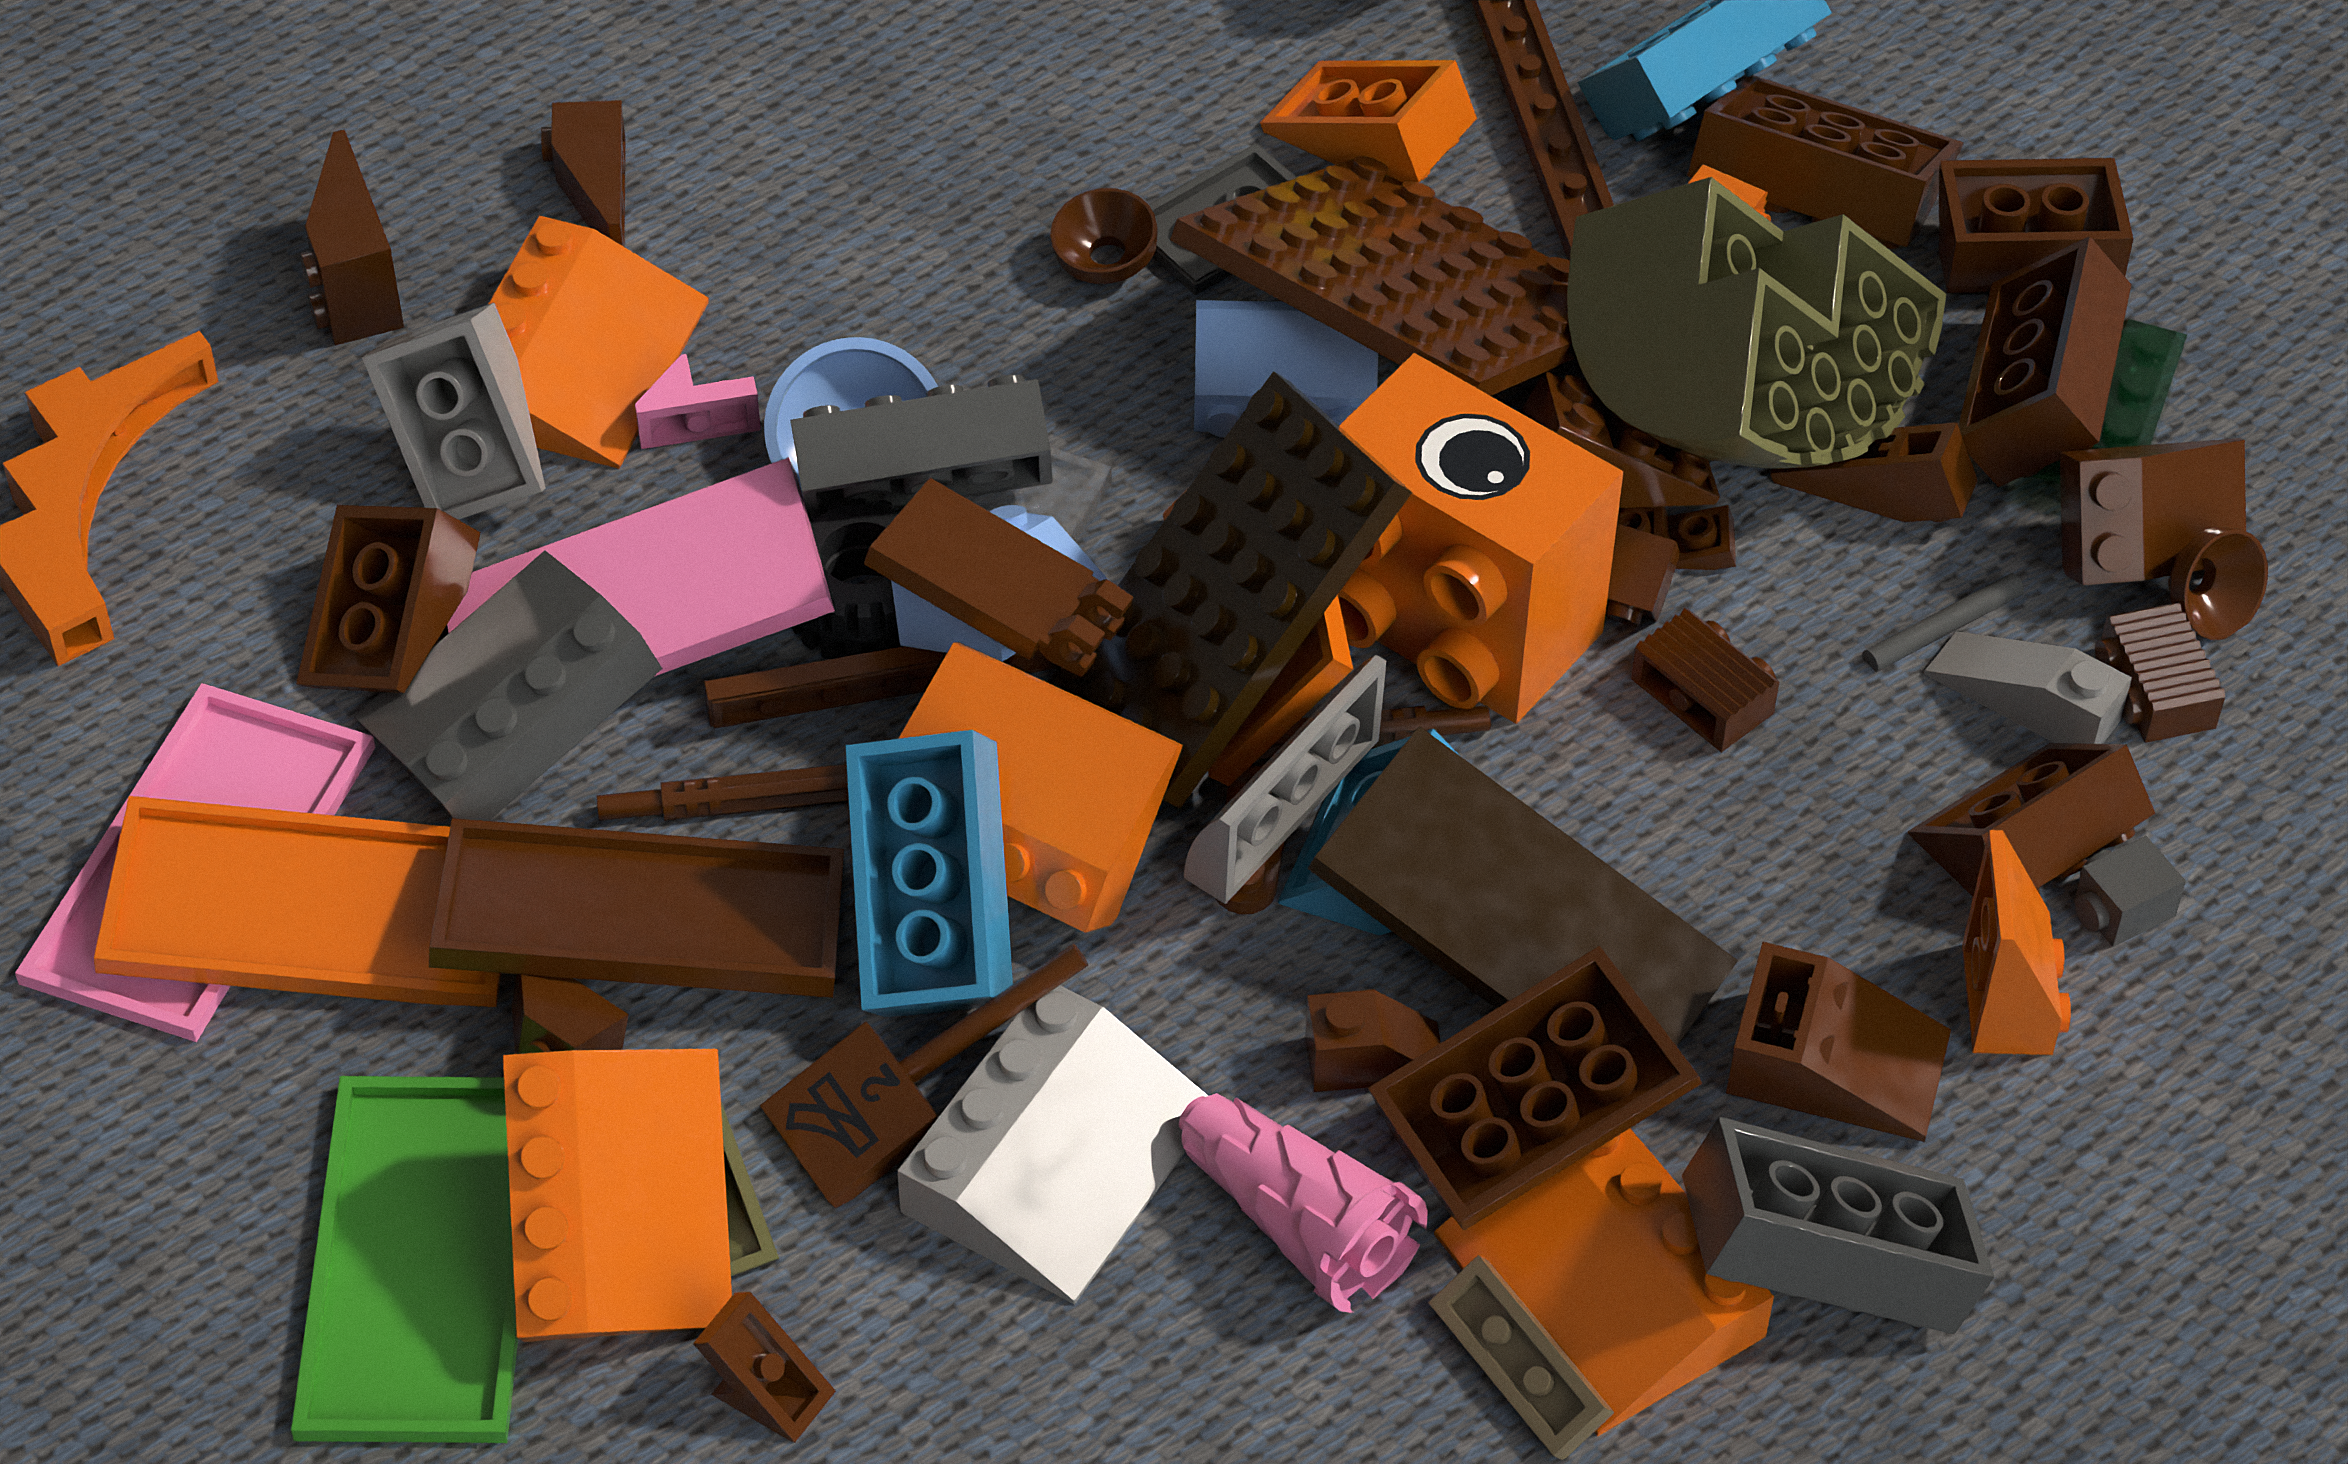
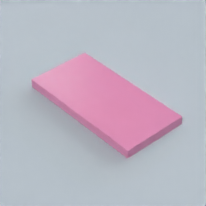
(695, 568)
(217, 753)

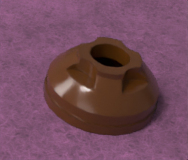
(1099, 220)
(2231, 582)

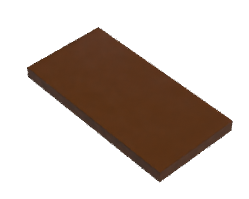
(638, 908)

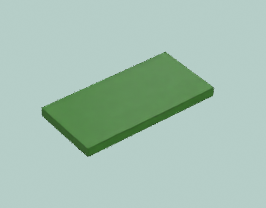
(412, 1268)

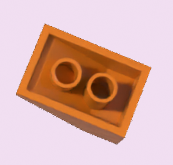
(1376, 109)
(2012, 960)

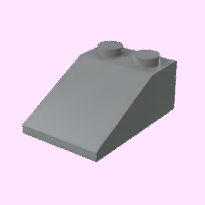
(459, 412)

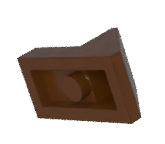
(762, 1368)

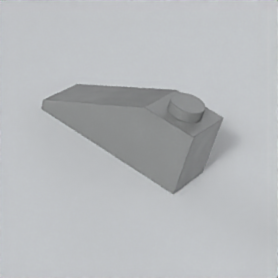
(2035, 685)

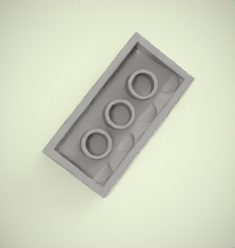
(1289, 785)

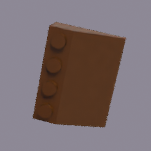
(1825, 158)
(1532, 1088)

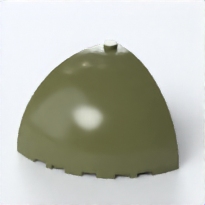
(1744, 333)

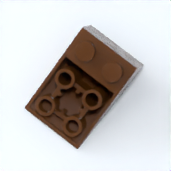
(1652, 470)
(1836, 1046)

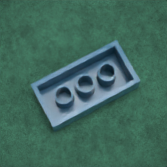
(1695, 62)
(928, 873)

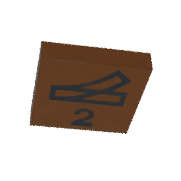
(851, 1115)

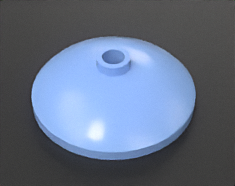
(841, 375)

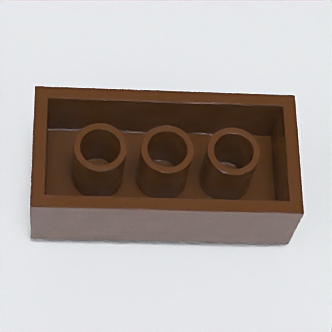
(2044, 362)

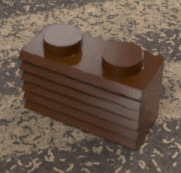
(1705, 679)
(2171, 679)

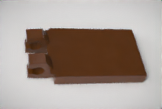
(998, 579)

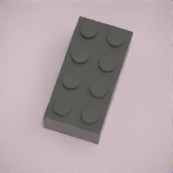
(891, 447)
(1836, 1226)

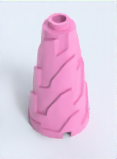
(1318, 1206)

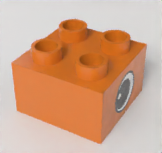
(1497, 553)

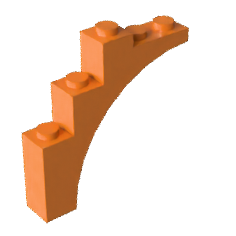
(59, 483)

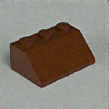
(2022, 210)
(2051, 808)

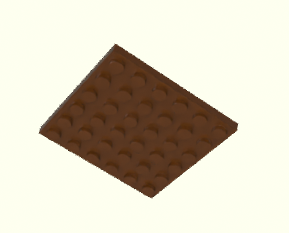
(1395, 271)

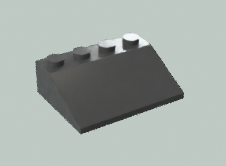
(511, 690)

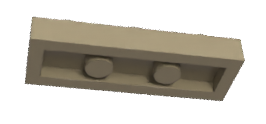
(1521, 1358)

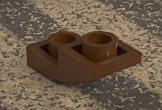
(1702, 536)

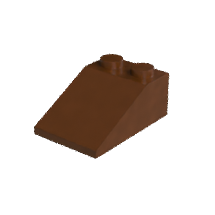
(348, 253)
(2142, 504)
(385, 596)

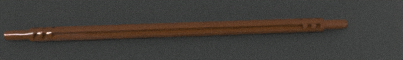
(830, 783)

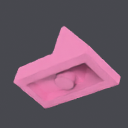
(682, 413)

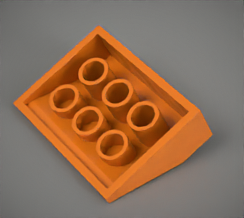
(590, 335)
(1071, 782)
(616, 1191)
(1617, 1276)

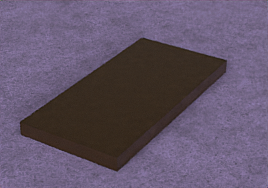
(1505, 891)

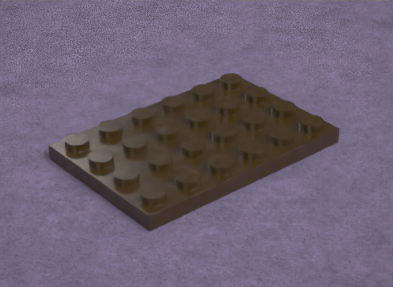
(1239, 576)

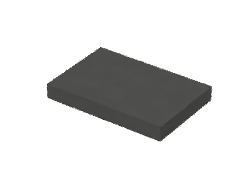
(1235, 177)

